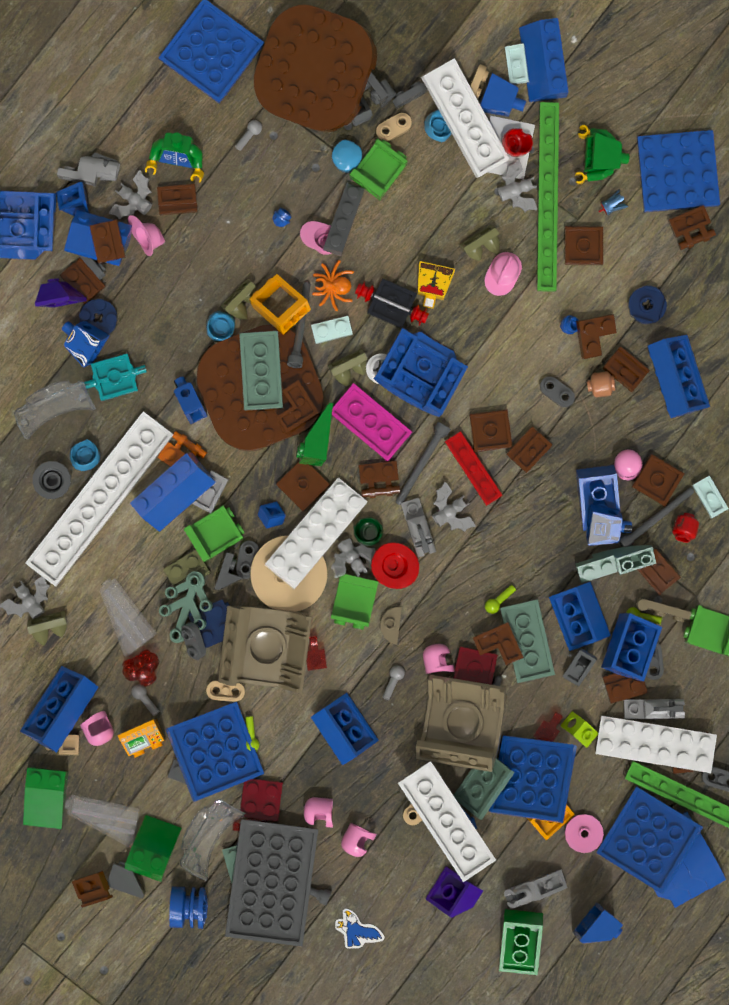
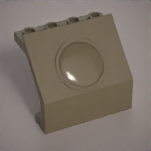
(265, 647)
(462, 723)

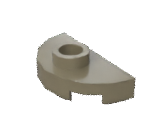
(390, 624)

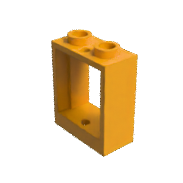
(291, 315)

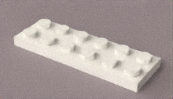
(465, 118)
(316, 533)
(656, 744)
(446, 821)

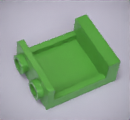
(379, 169)
(214, 533)

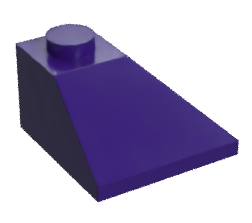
(58, 294)
(452, 894)

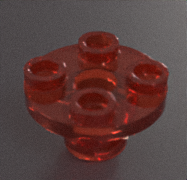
(141, 668)

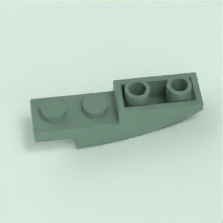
(615, 560)

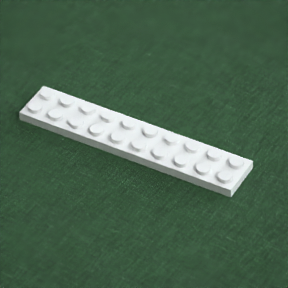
(99, 499)

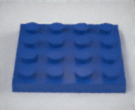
(211, 50)
(678, 171)
(214, 751)
(540, 778)
(649, 840)

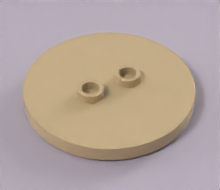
(275, 591)

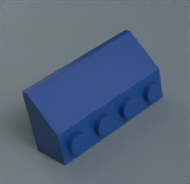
(544, 60)
(678, 376)
(173, 492)
(59, 709)
(598, 926)

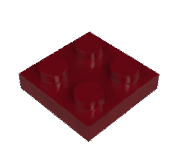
(475, 667)
(261, 799)

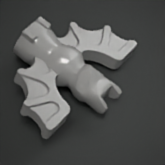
(513, 189)
(136, 201)
(448, 512)
(351, 555)
(30, 602)

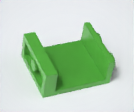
(354, 601)
(708, 630)

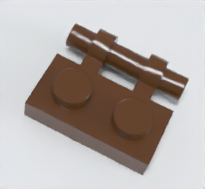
(691, 221)
(379, 473)

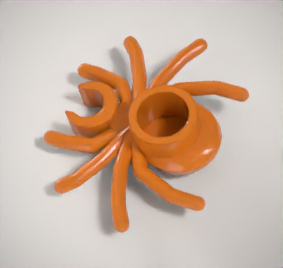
(333, 285)

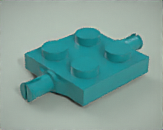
(114, 377)

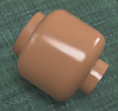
(601, 384)

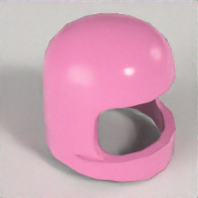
(628, 464)
(435, 659)
(97, 729)
(318, 809)
(354, 840)

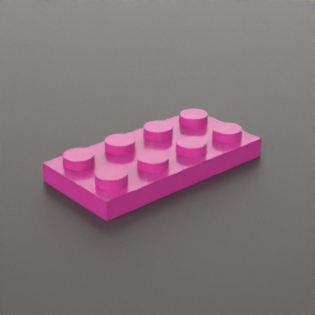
(370, 422)

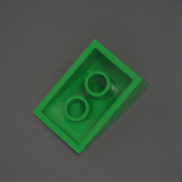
(315, 445)
(45, 797)
(152, 848)
(521, 942)

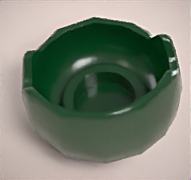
(368, 531)

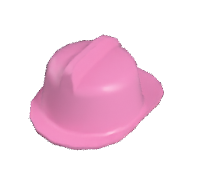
(146, 234)
(314, 235)
(503, 273)

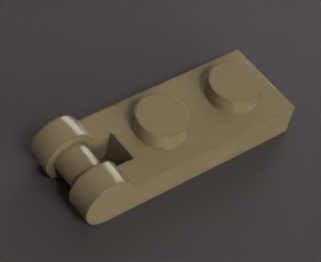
(662, 610)

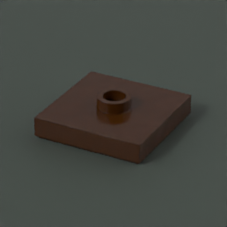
(583, 245)
(490, 431)
(658, 480)
(303, 485)

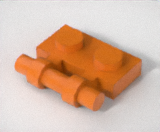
(171, 453)

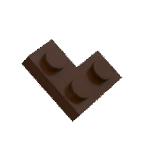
(589, 332)
(301, 409)
(500, 638)

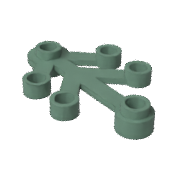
(187, 603)

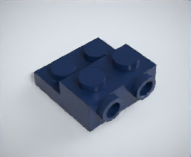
(215, 620)

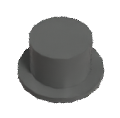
(51, 480)

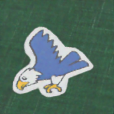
(355, 932)

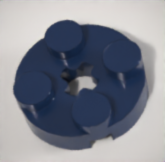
(656, 299)
(100, 307)

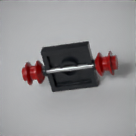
(392, 303)

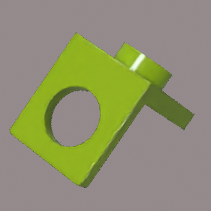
(581, 730)

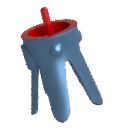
(609, 205)

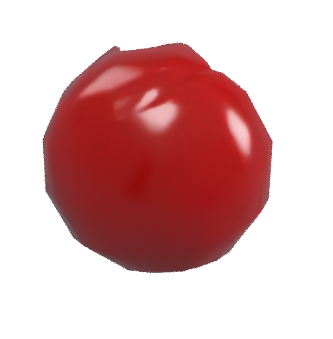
(517, 143)

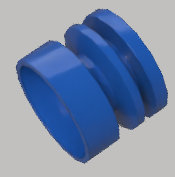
(187, 907)

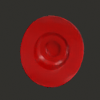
(395, 565)

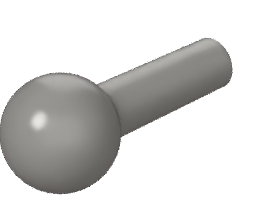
(253, 128)
(397, 673)
(139, 692)

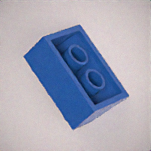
(80, 238)
(579, 616)
(631, 646)
(344, 729)

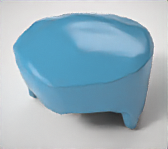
(436, 127)
(346, 156)
(220, 326)
(84, 455)

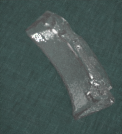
(51, 402)
(203, 835)

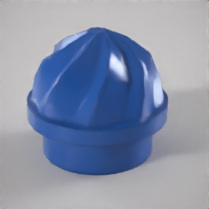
(281, 217)
(568, 324)

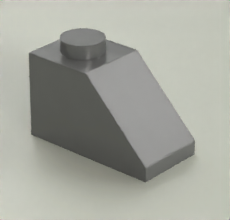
(125, 880)

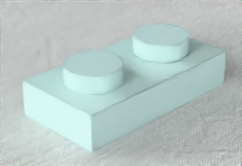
(517, 64)
(331, 329)
(710, 497)

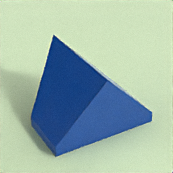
(73, 199)

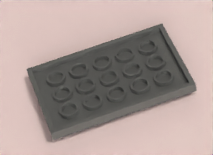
(271, 882)

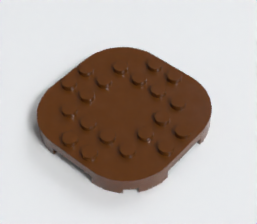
(314, 68)
(222, 392)

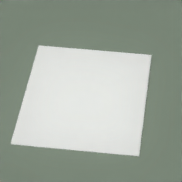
(500, 127)

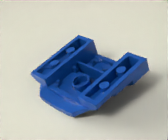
(26, 224)
(421, 372)
(695, 875)

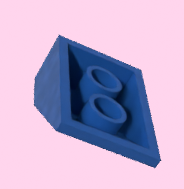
(597, 487)

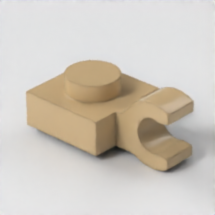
(70, 746)

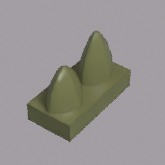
(486, 237)
(234, 305)
(341, 368)
(39, 626)

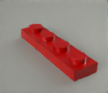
(473, 468)

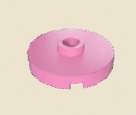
(576, 826)

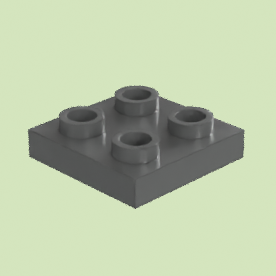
(380, 92)

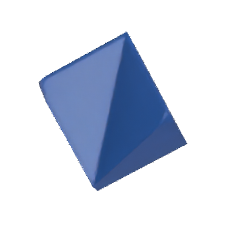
(271, 515)

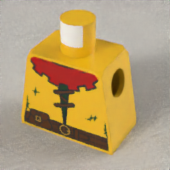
(433, 282)

